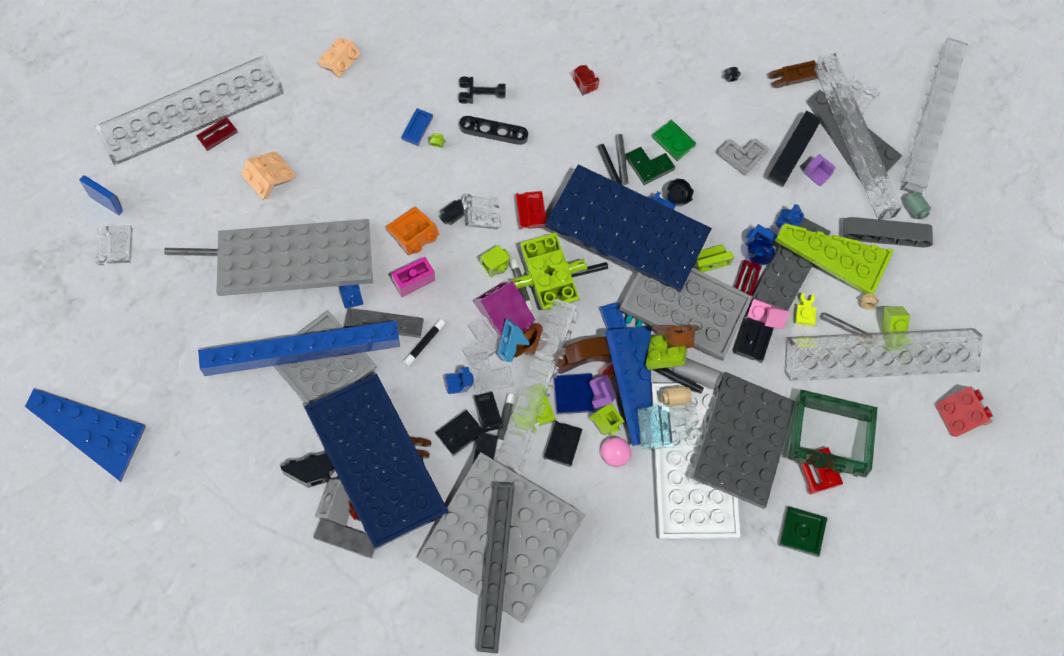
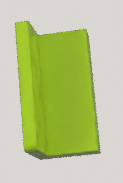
(713, 258)

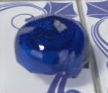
(760, 252)

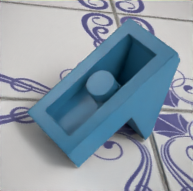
(510, 338)

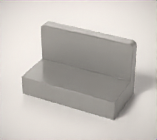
(334, 504)

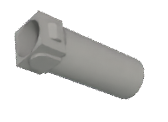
(699, 373)

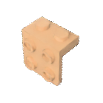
(265, 172)

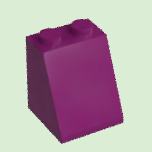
(502, 303)

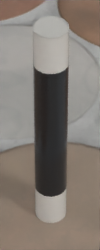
(424, 342)

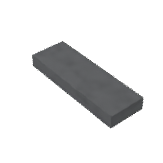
(344, 538)

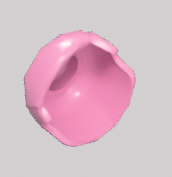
(615, 451)

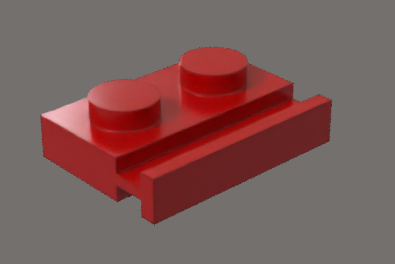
(531, 210)

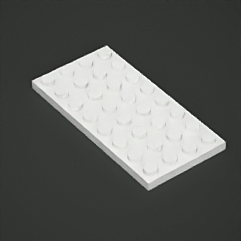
(685, 505)

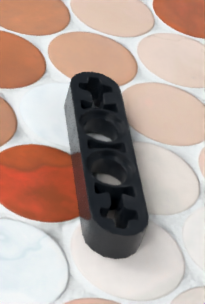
(493, 132)

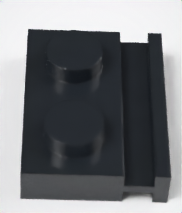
(754, 340)
(459, 433)
(563, 444)

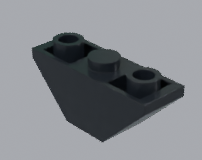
(311, 471)

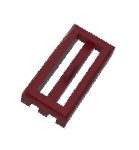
(218, 135)
(752, 265)

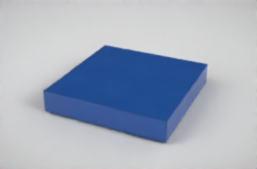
(101, 195)

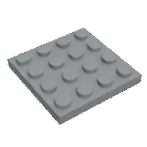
(324, 376)

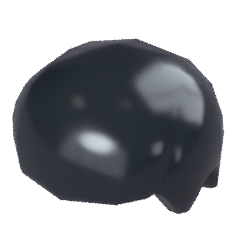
(679, 192)

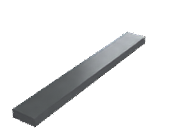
(495, 568)

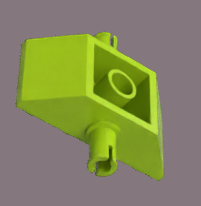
(546, 257)

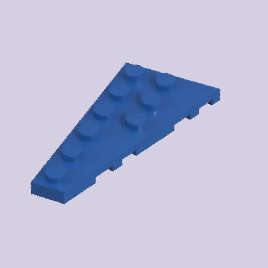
(629, 356)
(97, 434)

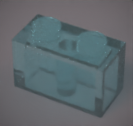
(655, 427)

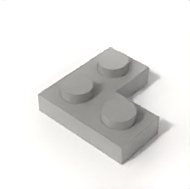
(742, 158)

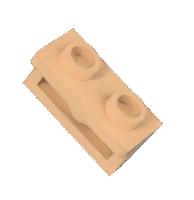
(339, 56)

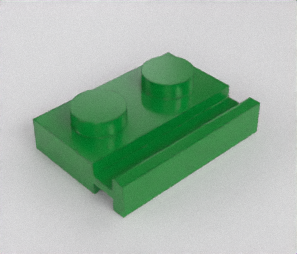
(674, 140)

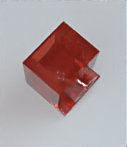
(585, 79)

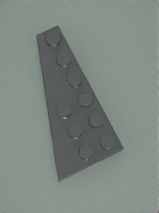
(821, 108)

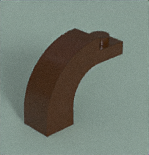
(584, 352)

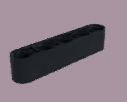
(794, 148)

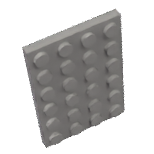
(702, 302)

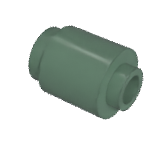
(917, 205)

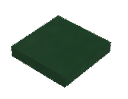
(803, 531)

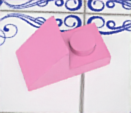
(768, 314)

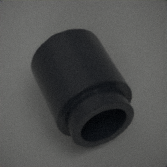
(452, 212)

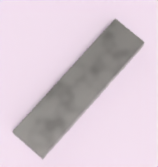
(406, 325)

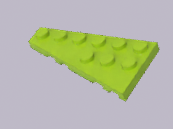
(843, 257)

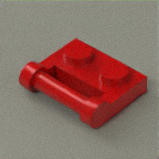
(827, 477)

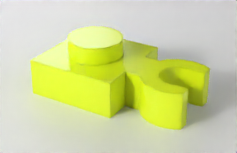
(805, 313)

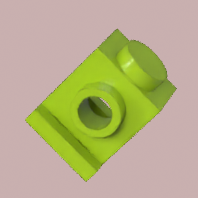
(607, 419)

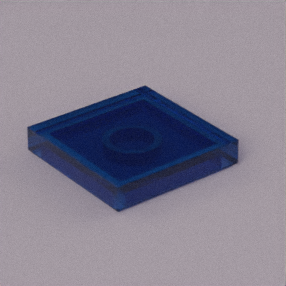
(574, 394)

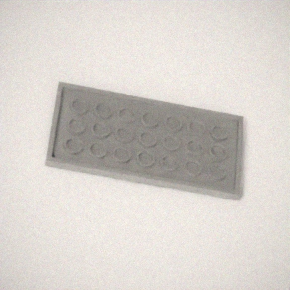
(294, 257)

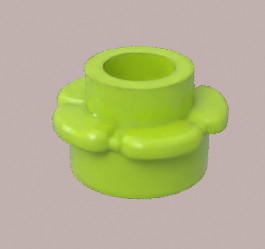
(437, 140)

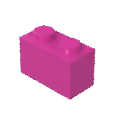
(413, 276)

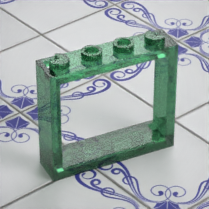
(839, 407)

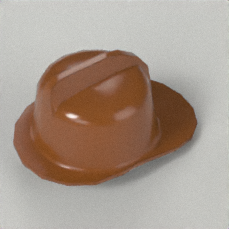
(678, 335)
(533, 336)

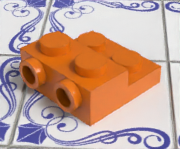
(413, 230)

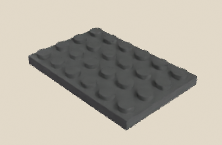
(743, 440)

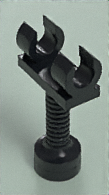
(466, 82)

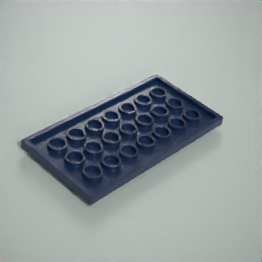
(628, 227)
(376, 461)

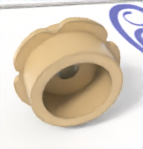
(869, 301)

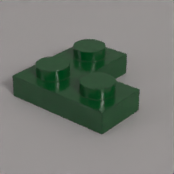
(647, 169)

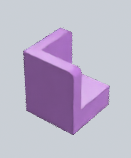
(819, 170)
(603, 391)

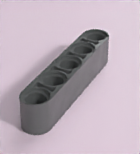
(888, 232)

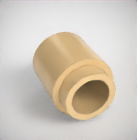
(676, 396)

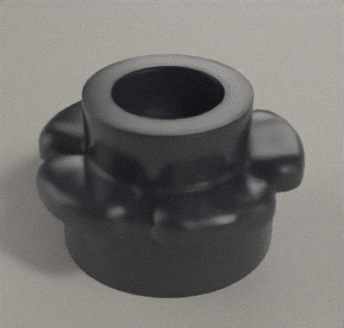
(732, 74)

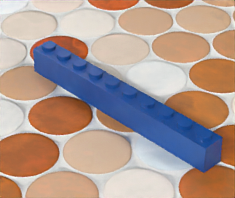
(298, 348)

